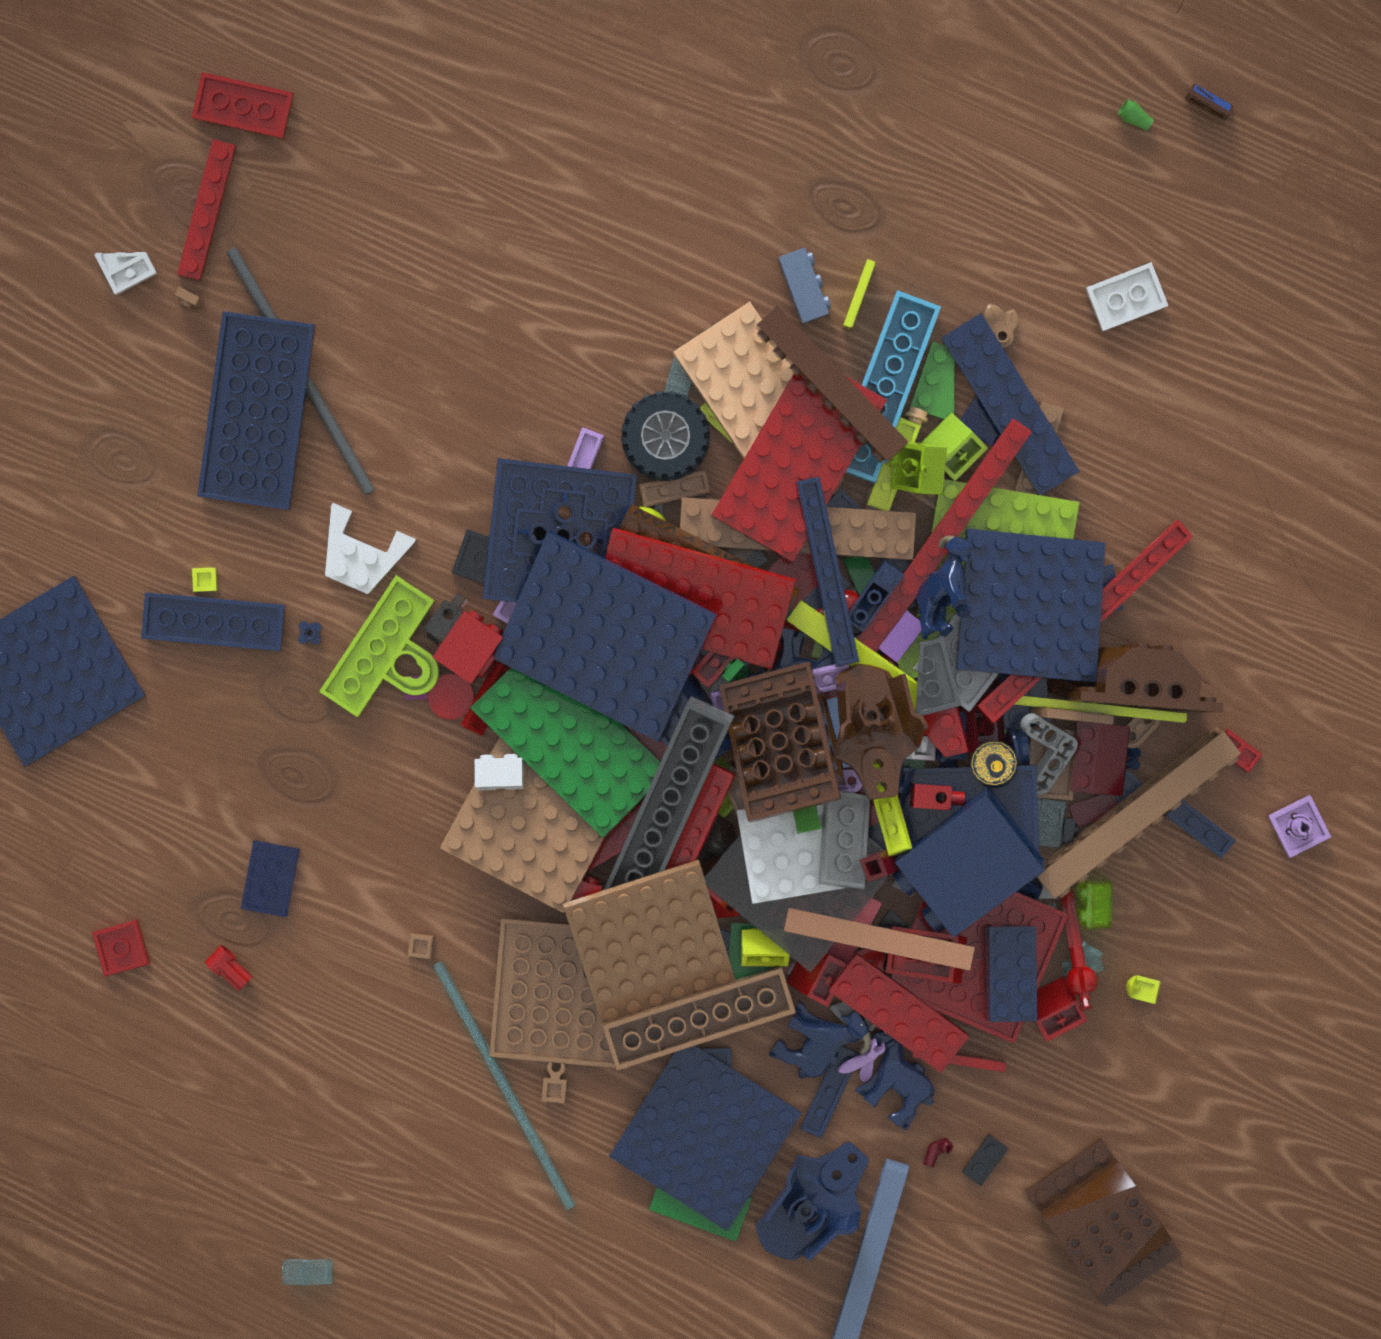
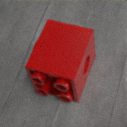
(469, 647)

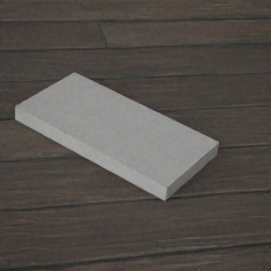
(844, 841)

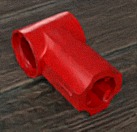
(224, 963)

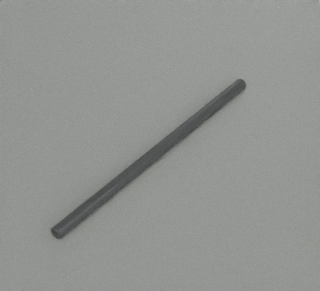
(312, 390)

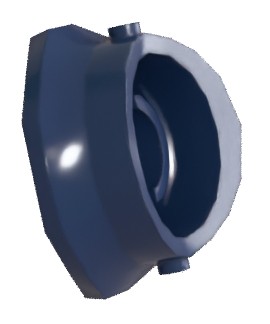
(1019, 742)

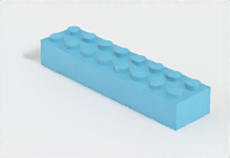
(895, 367)

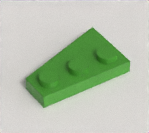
(936, 383)

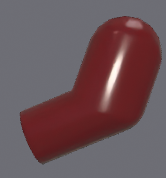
(936, 1148)

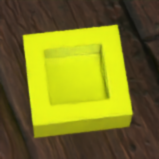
(204, 579)

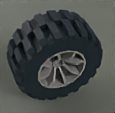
(665, 436)

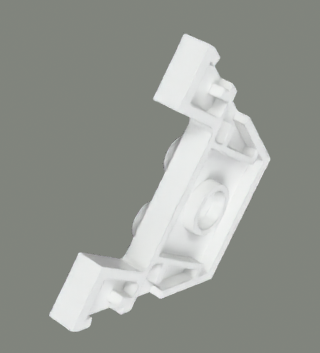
(355, 561)

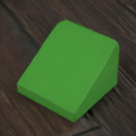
(807, 820)

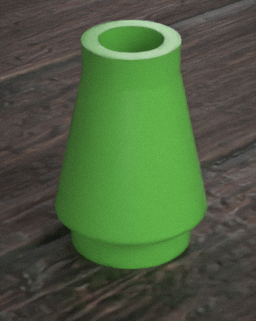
(1135, 115)

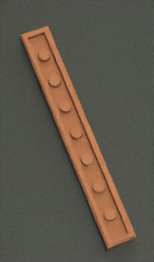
(879, 939)

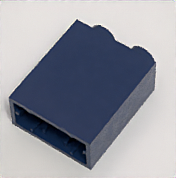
(968, 864)

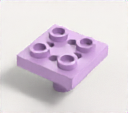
(1314, 829)

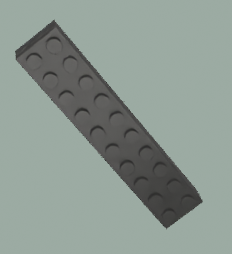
(672, 792)

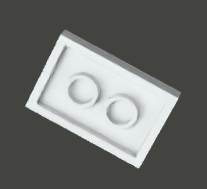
(1126, 297)

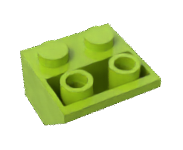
(961, 445)

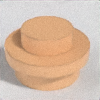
(917, 415)

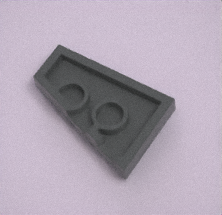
(935, 679)

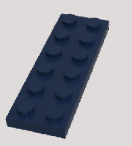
(213, 621)

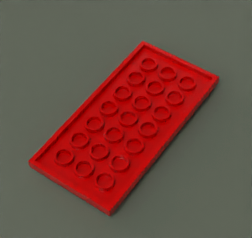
(794, 445)
(747, 599)

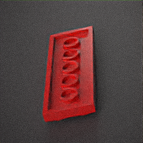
(898, 1012)

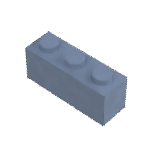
(804, 286)

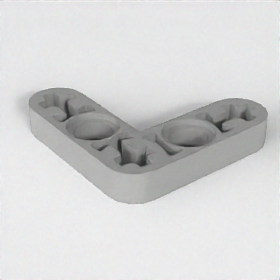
(1055, 745)

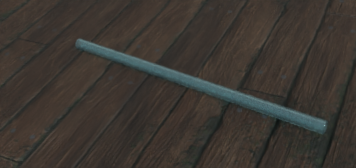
(504, 1085)

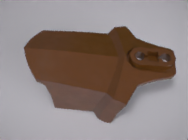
(876, 726)

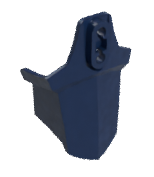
(813, 1205)

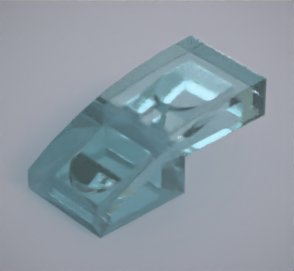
(306, 1272)

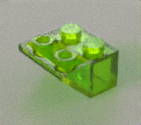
(1095, 903)

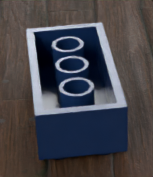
(1010, 973)

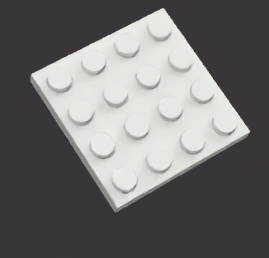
(779, 859)

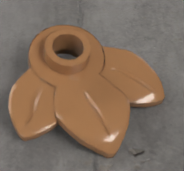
(1001, 322)

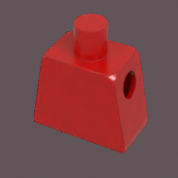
(924, 796)

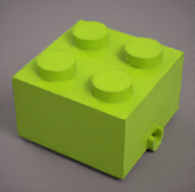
(919, 468)

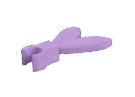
(864, 1061)

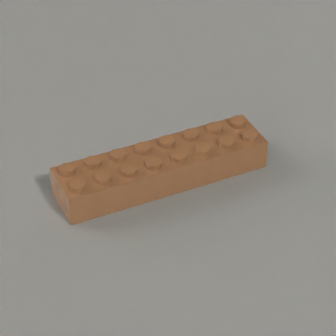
(699, 1017)

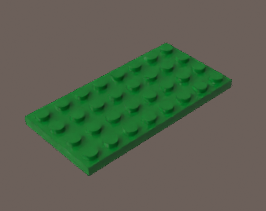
(571, 747)

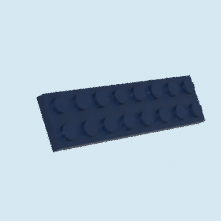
(1008, 397)

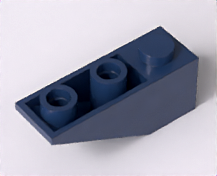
(875, 594)

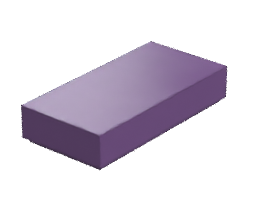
(901, 636)

